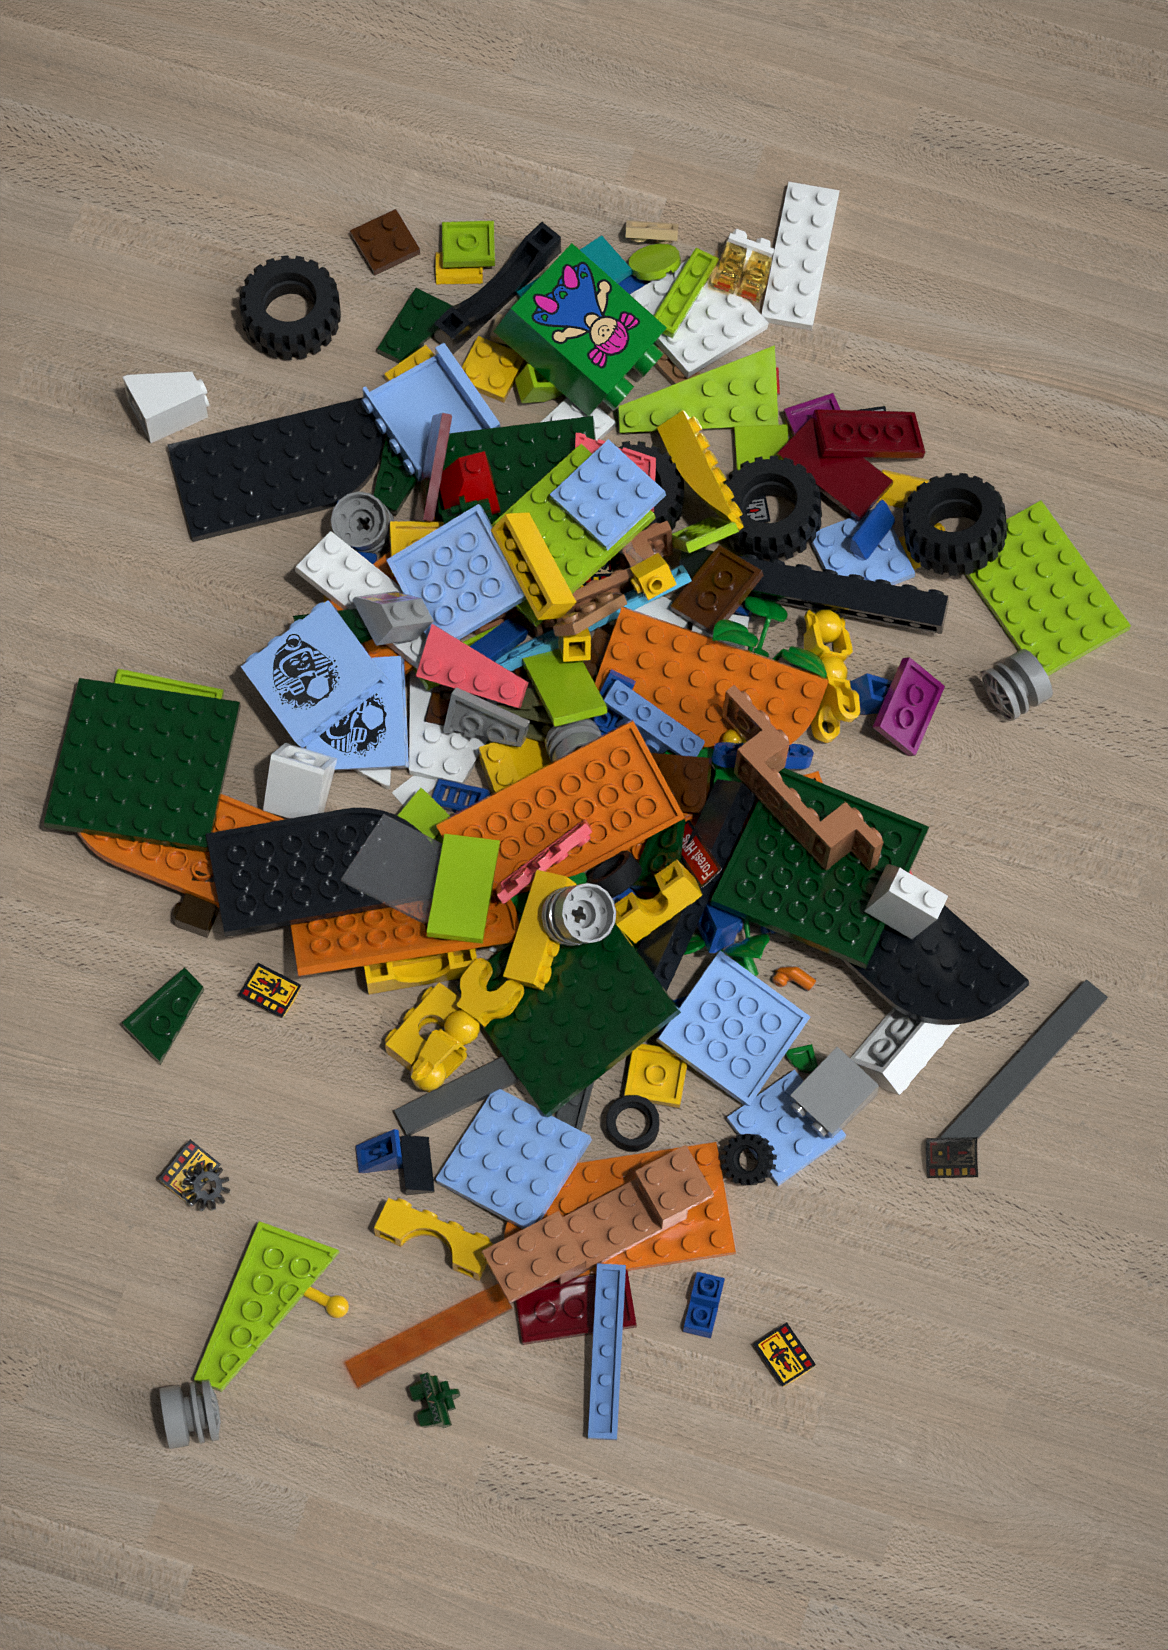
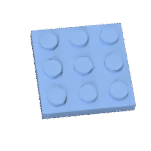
(608, 494)
(885, 563)
(791, 1135)

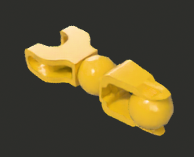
(822, 628)
(446, 1049)

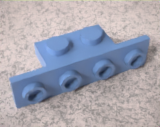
(654, 725)

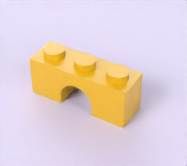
(640, 917)
(406, 1043)

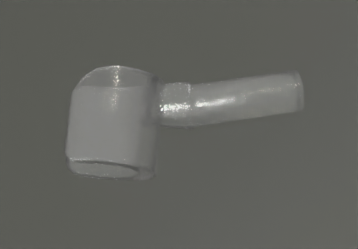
(631, 552)

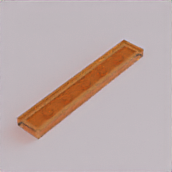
(428, 1336)

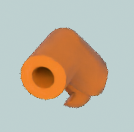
(795, 974)

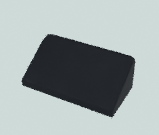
(417, 1165)

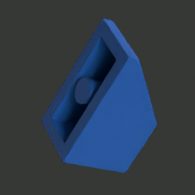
(871, 692)
(718, 928)

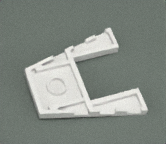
(431, 750)

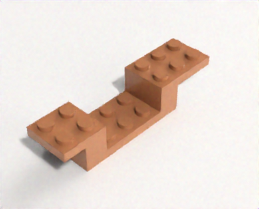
(653, 540)
(759, 768)
(600, 1230)

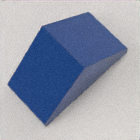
(380, 1153)

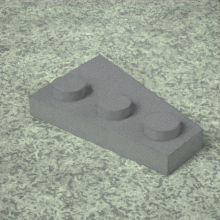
(482, 718)

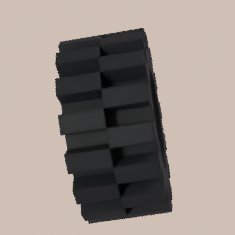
(765, 1159)

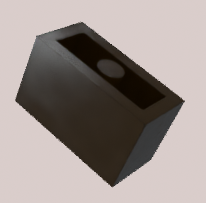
(195, 913)

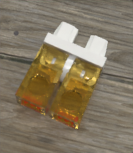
(746, 256)

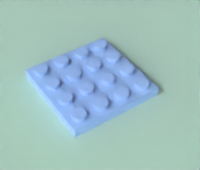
(459, 574)
(733, 1029)
(513, 1159)

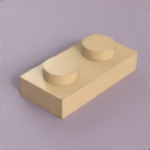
(642, 230)

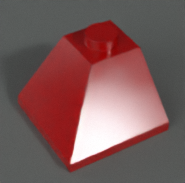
(471, 478)

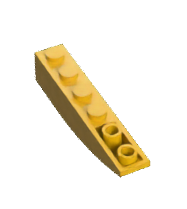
(697, 465)

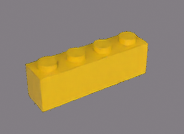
(533, 566)
(533, 947)

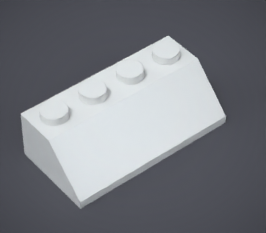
(899, 1050)

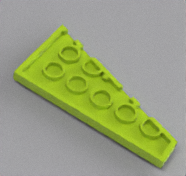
(720, 398)
(265, 1290)

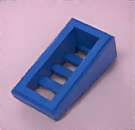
(465, 790)

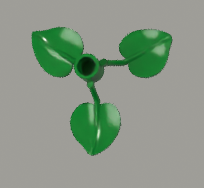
(739, 634)
(741, 952)

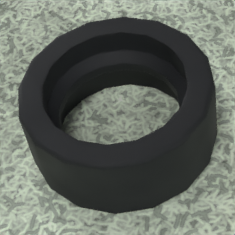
(616, 873)
(638, 1102)

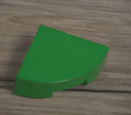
(802, 1058)

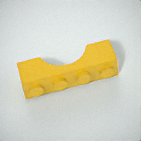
(418, 971)
(402, 1223)

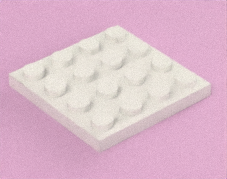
(711, 328)

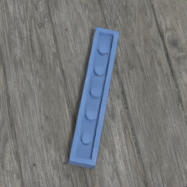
(606, 1352)

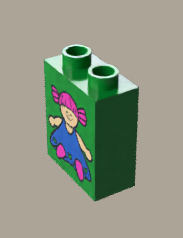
(582, 332)

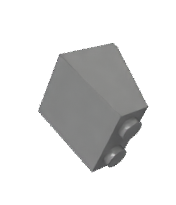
(834, 1094)

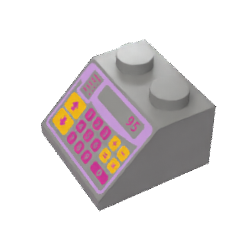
(393, 616)

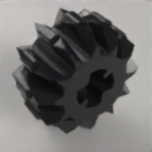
(208, 1177)

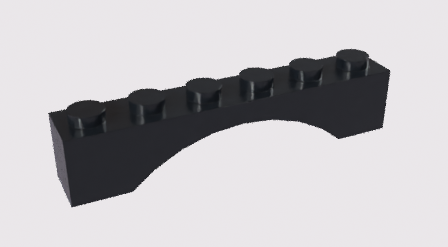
(469, 316)

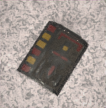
(952, 1157)

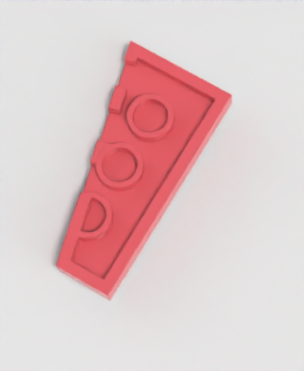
(460, 666)
(552, 854)

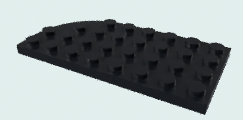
(275, 468)
(291, 869)
(941, 973)

